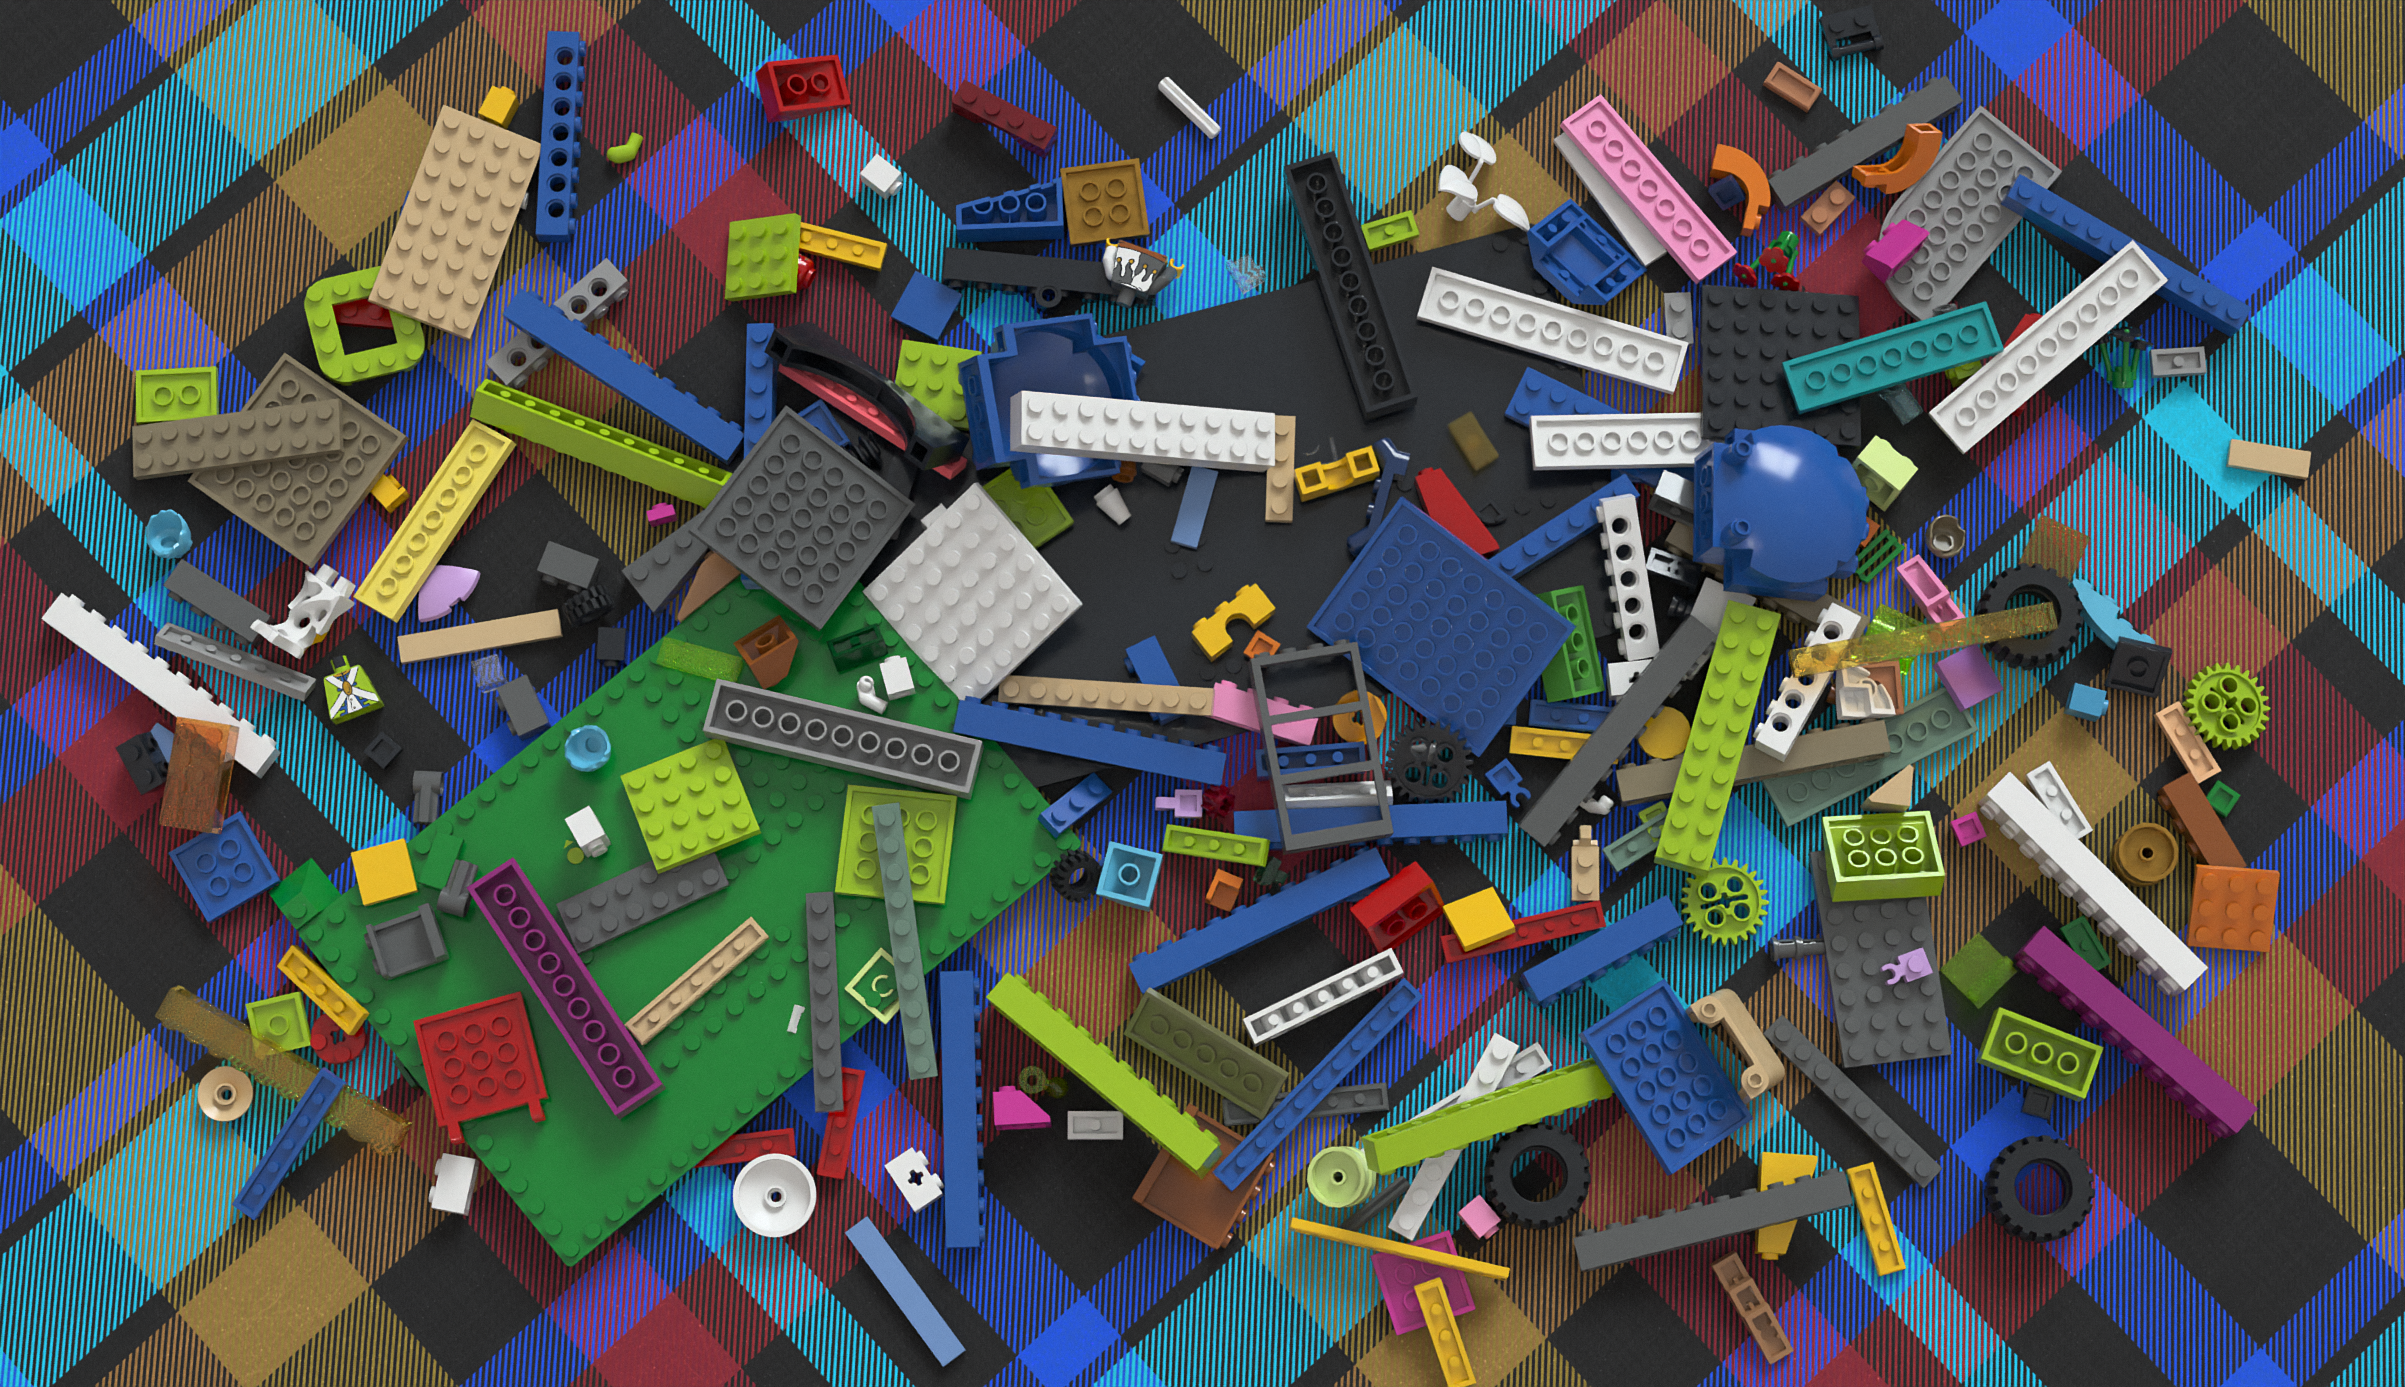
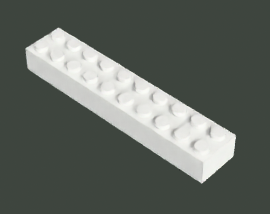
(1142, 431)
(2092, 886)

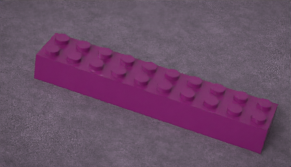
(566, 988)
(2134, 1033)

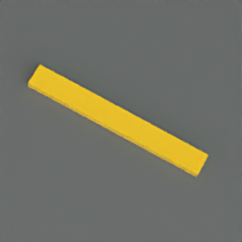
(1399, 1249)

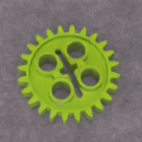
(2241, 691)
(1730, 925)

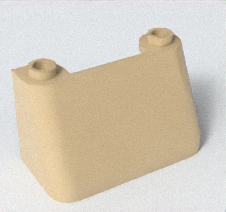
(1765, 1066)

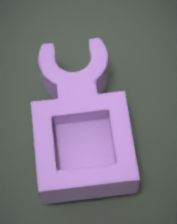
(1910, 966)

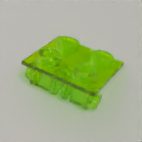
(1978, 970)

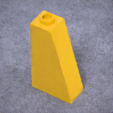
(1772, 1169)

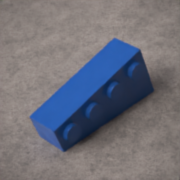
(1015, 216)

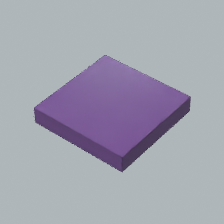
(1968, 677)

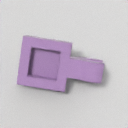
(1184, 803)

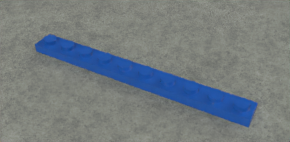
(1317, 1084)

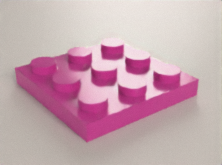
(1400, 1274)

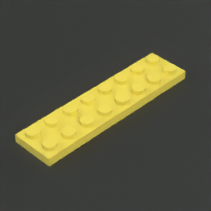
(434, 520)

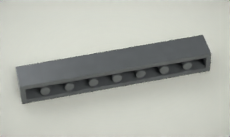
(1863, 144)

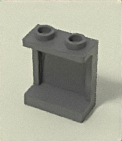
(406, 943)

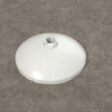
(763, 1178)

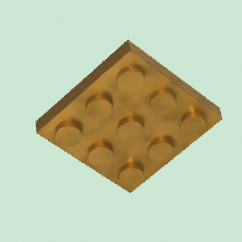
(1104, 202)

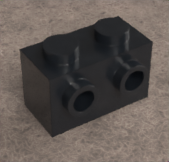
(144, 762)

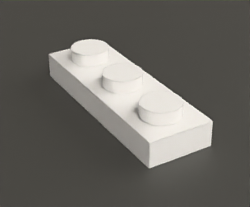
(2057, 799)

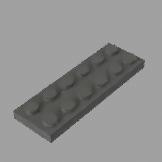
(638, 899)

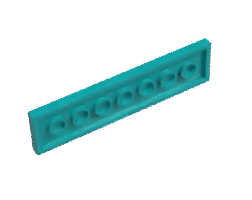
(1892, 357)

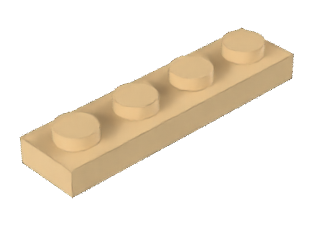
(1281, 476)

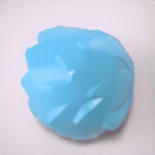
(168, 534)
(587, 748)

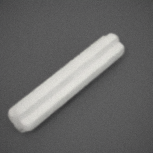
(1189, 107)

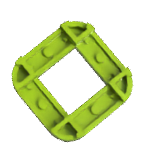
(326, 338)

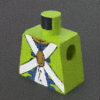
(349, 691)

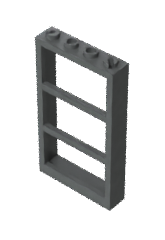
(1332, 836)

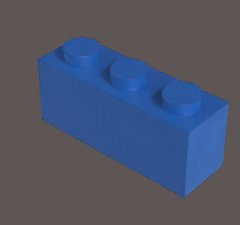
(1151, 668)

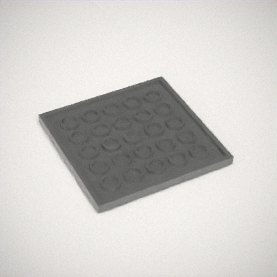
(801, 518)

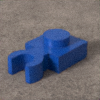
(1506, 780)

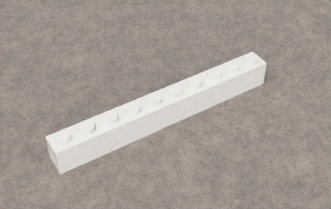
(154, 679)

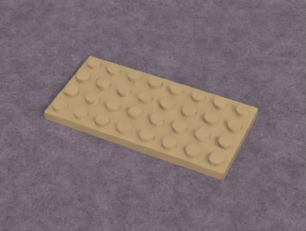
(455, 223)

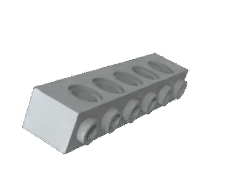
(522, 345)

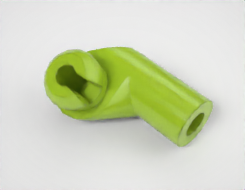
(625, 152)

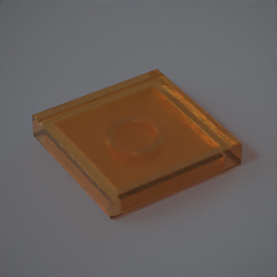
(2055, 547)

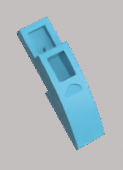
(2100, 615)

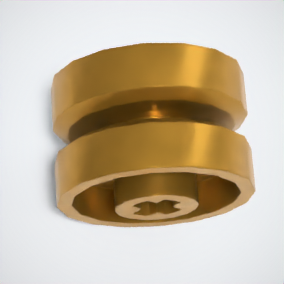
(2155, 866)

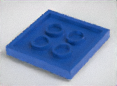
(225, 868)

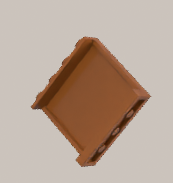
(1199, 1205)

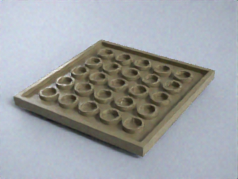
(311, 498)

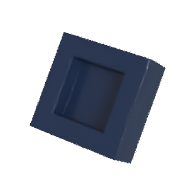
(1727, 192)

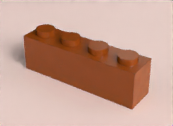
(2198, 823)

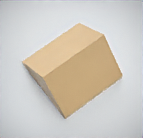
(1893, 795)

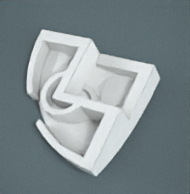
(1860, 696)

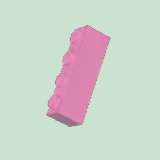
(1239, 709)

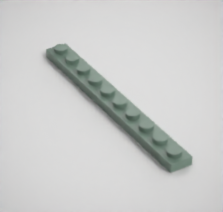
(904, 941)

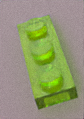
(699, 660)

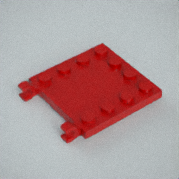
(481, 1062)

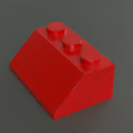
(1398, 908)

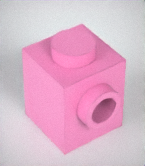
(1479, 1218)

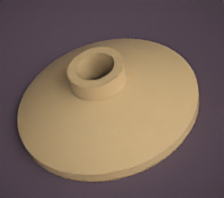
(212, 1089)

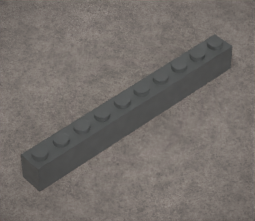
(1617, 730)
(1713, 1221)

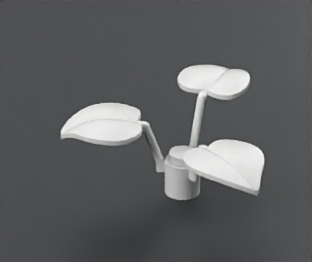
(1457, 183)

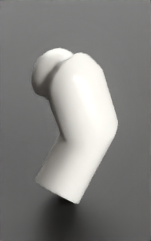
(867, 695)
(1598, 807)

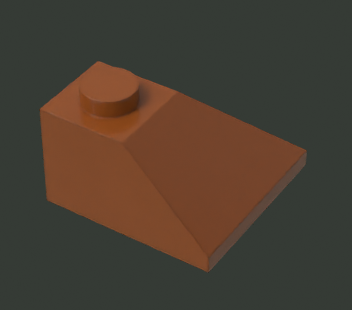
(768, 651)

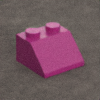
(1894, 249)
(1017, 1111)

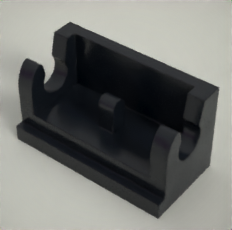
(1673, 568)

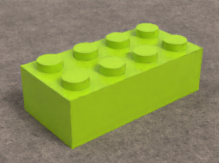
(2039, 1054)

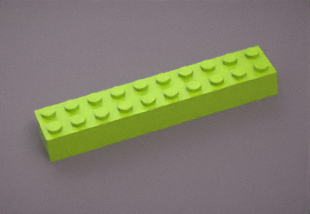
(1717, 738)
(1104, 1075)

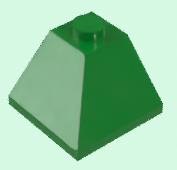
(304, 894)

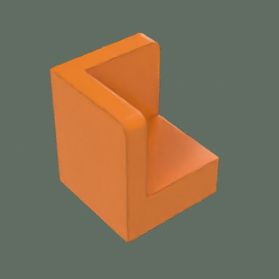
(1224, 890)

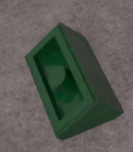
(857, 647)

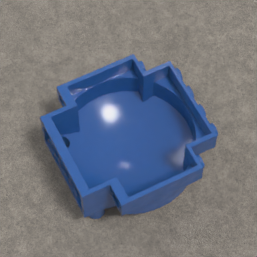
(1043, 357)
(1778, 512)

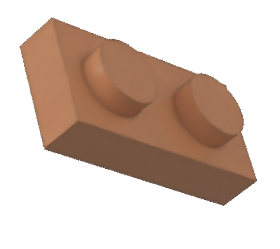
(1827, 208)

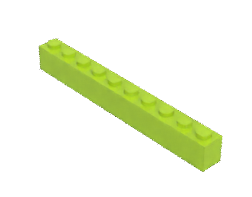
(597, 443)
(1485, 1116)

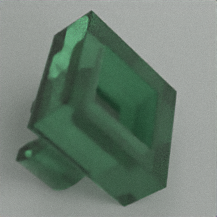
(1270, 873)

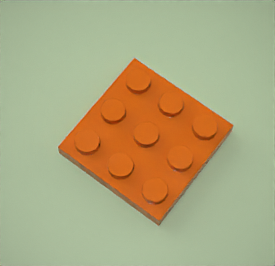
(2232, 908)

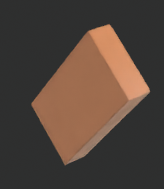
(1792, 87)

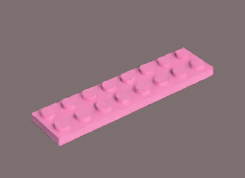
(1648, 189)

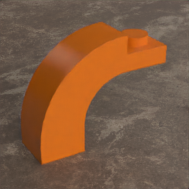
(1908, 165)
(1750, 177)

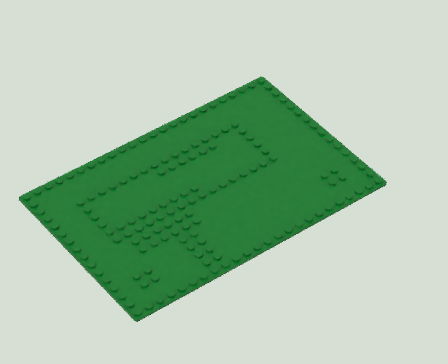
(731, 1049)

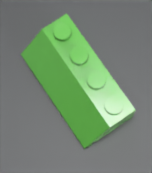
(1576, 666)

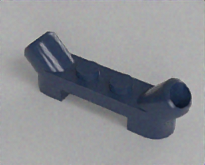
(1394, 467)

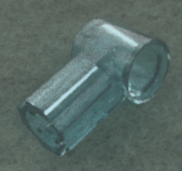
(1902, 403)

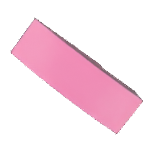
(1928, 591)

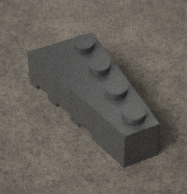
(666, 568)

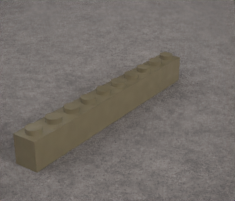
(1809, 753)

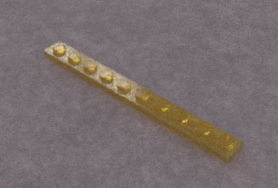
(1922, 640)

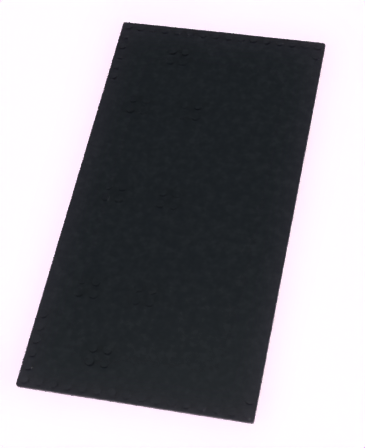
(1285, 360)

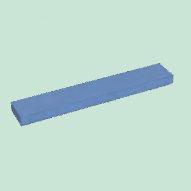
(905, 1291)

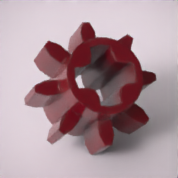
(1218, 801)

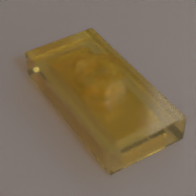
(1473, 441)

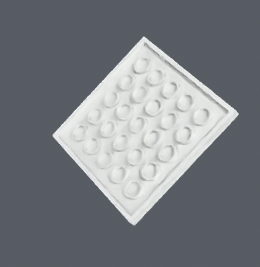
(972, 596)

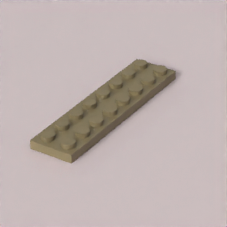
(237, 439)

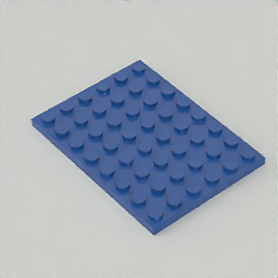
(1442, 625)

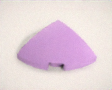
(444, 589)

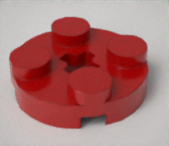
(337, 1053)

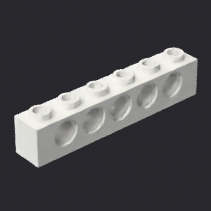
(1646, 643)
(1780, 743)
(1322, 997)

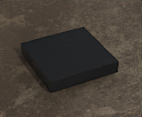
(2137, 667)

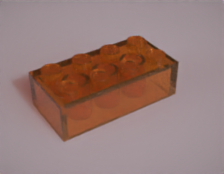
(199, 775)

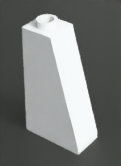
(1710, 609)

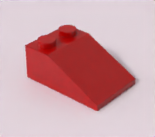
(802, 87)

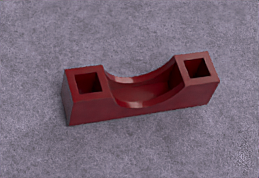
(1022, 126)

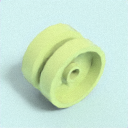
(1325, 1176)

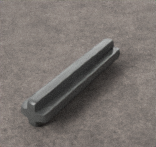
(1376, 1205)

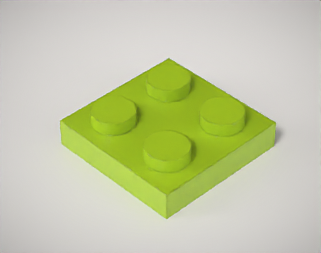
(281, 1020)

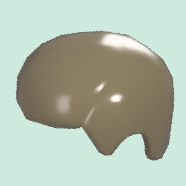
(1945, 537)

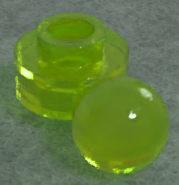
(1056, 1087)

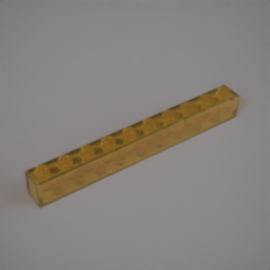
(279, 1068)

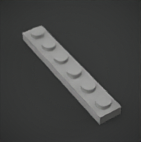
(235, 661)

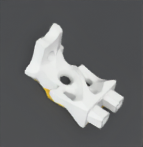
(321, 609)

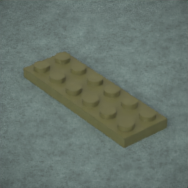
(1206, 1053)

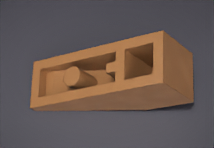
(710, 579)

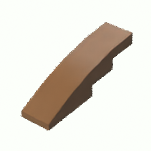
(1751, 1307)

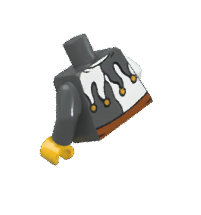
(1137, 271)

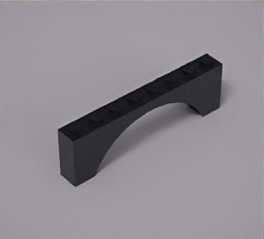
(926, 436)

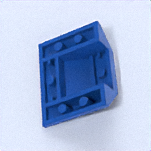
(1581, 257)

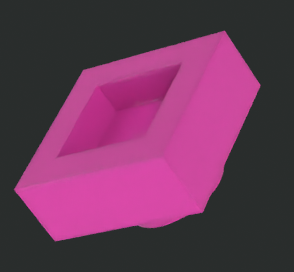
(661, 514)
(1967, 829)

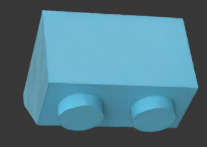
(1129, 876)

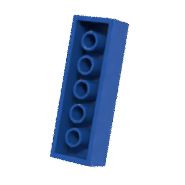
(1600, 952)

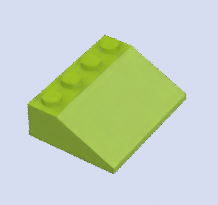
(1882, 856)

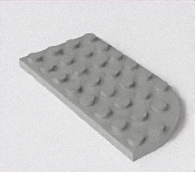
(1962, 210)

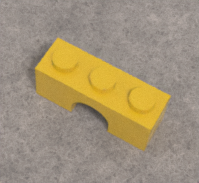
(1349, 471)
(1249, 605)

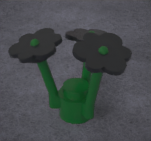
(2123, 375)

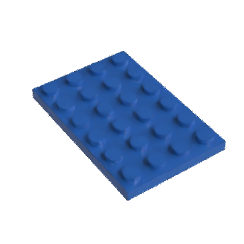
(1665, 1077)

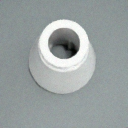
(1112, 504)

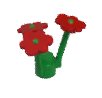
(1775, 259)

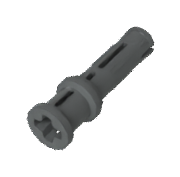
(1795, 948)

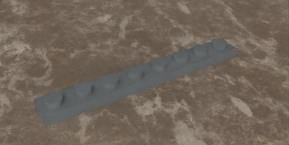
(824, 1002)
(1852, 1101)

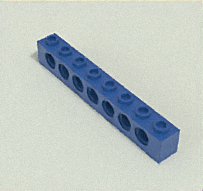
(560, 45)

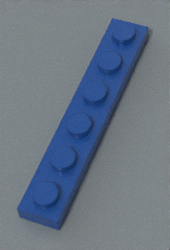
(289, 1143)

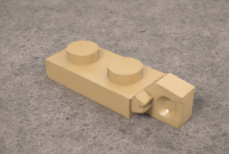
(1584, 867)

